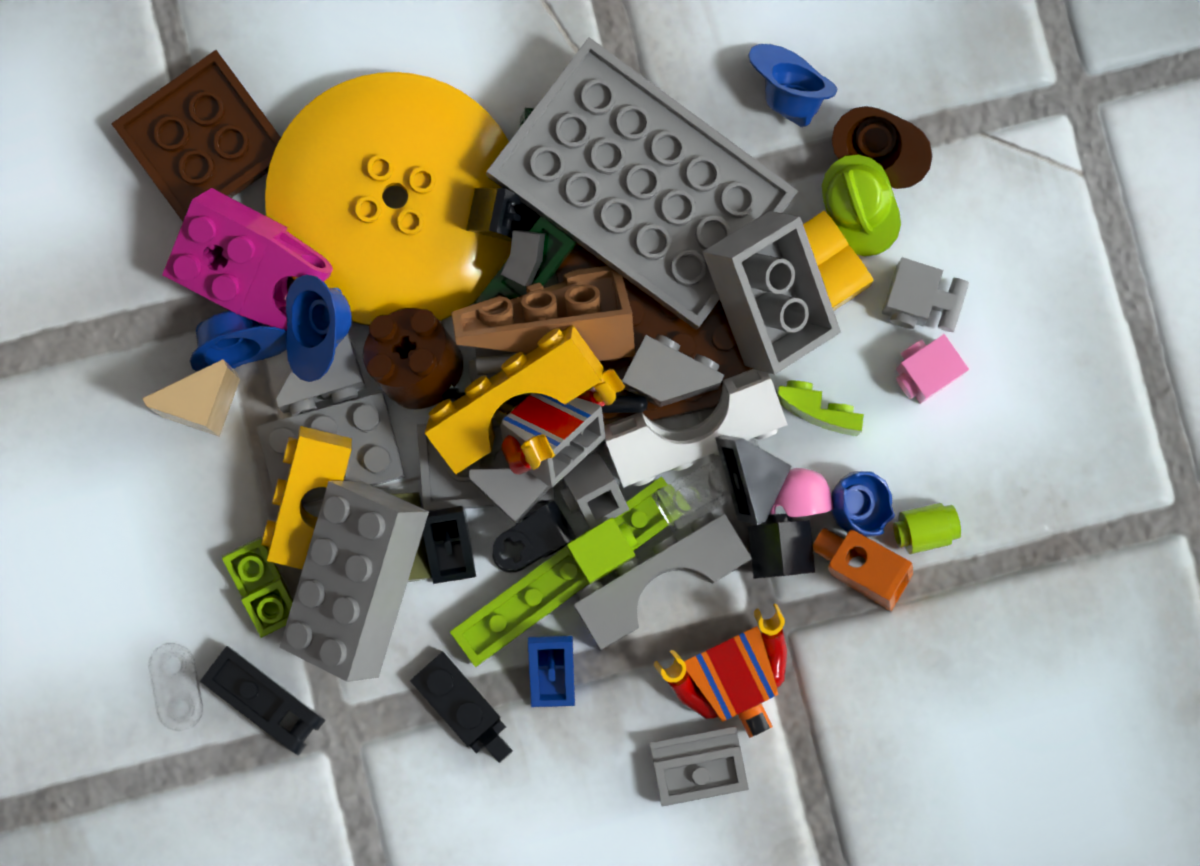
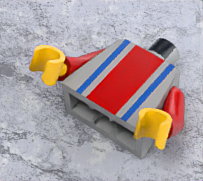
(551, 436)

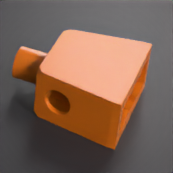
(879, 579)

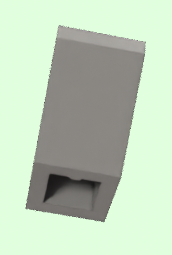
(668, 375)
(338, 383)

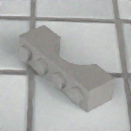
(709, 551)

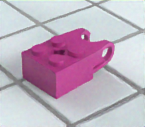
(240, 258)

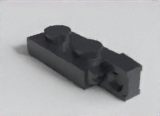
(462, 706)

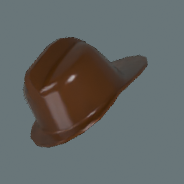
(888, 140)

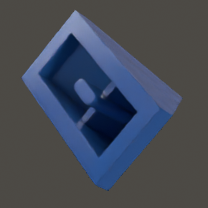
(551, 671)

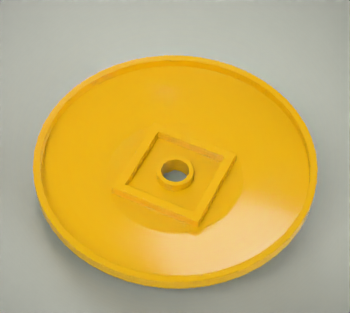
(379, 135)

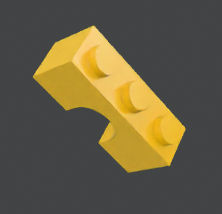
(313, 462)

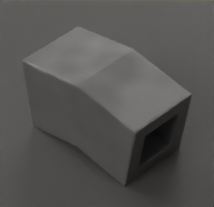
(524, 257)

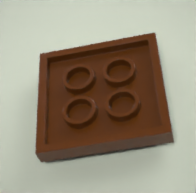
(200, 134)

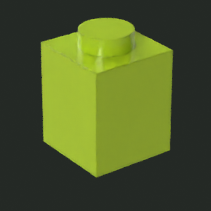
(603, 549)

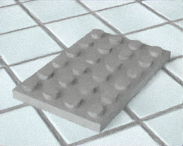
(636, 179)

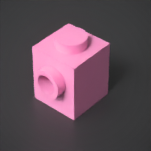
(929, 368)

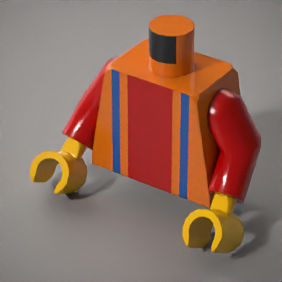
(734, 675)

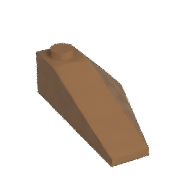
(587, 298)

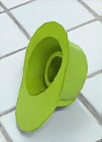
(862, 204)

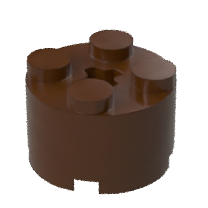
(412, 357)

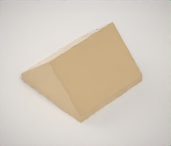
(198, 399)

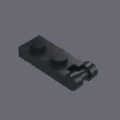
(261, 699)

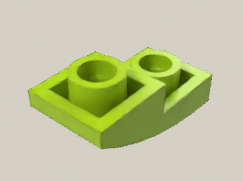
(806, 404)
(260, 586)

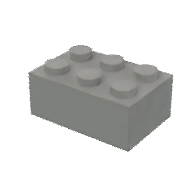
(772, 291)

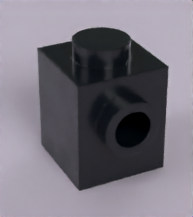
(781, 547)

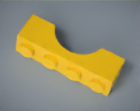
(557, 368)

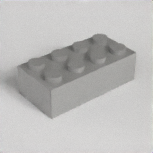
(353, 580)

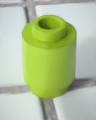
(927, 528)

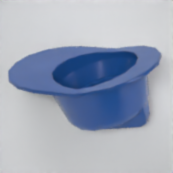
(790, 83)
(315, 326)
(235, 340)

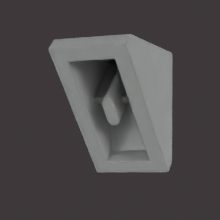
(509, 491)

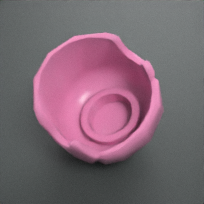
(804, 494)

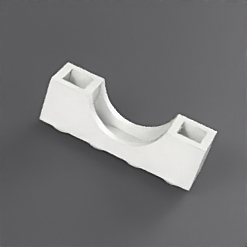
(644, 449)

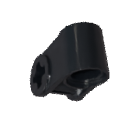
(539, 535)

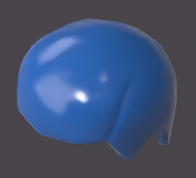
(862, 503)

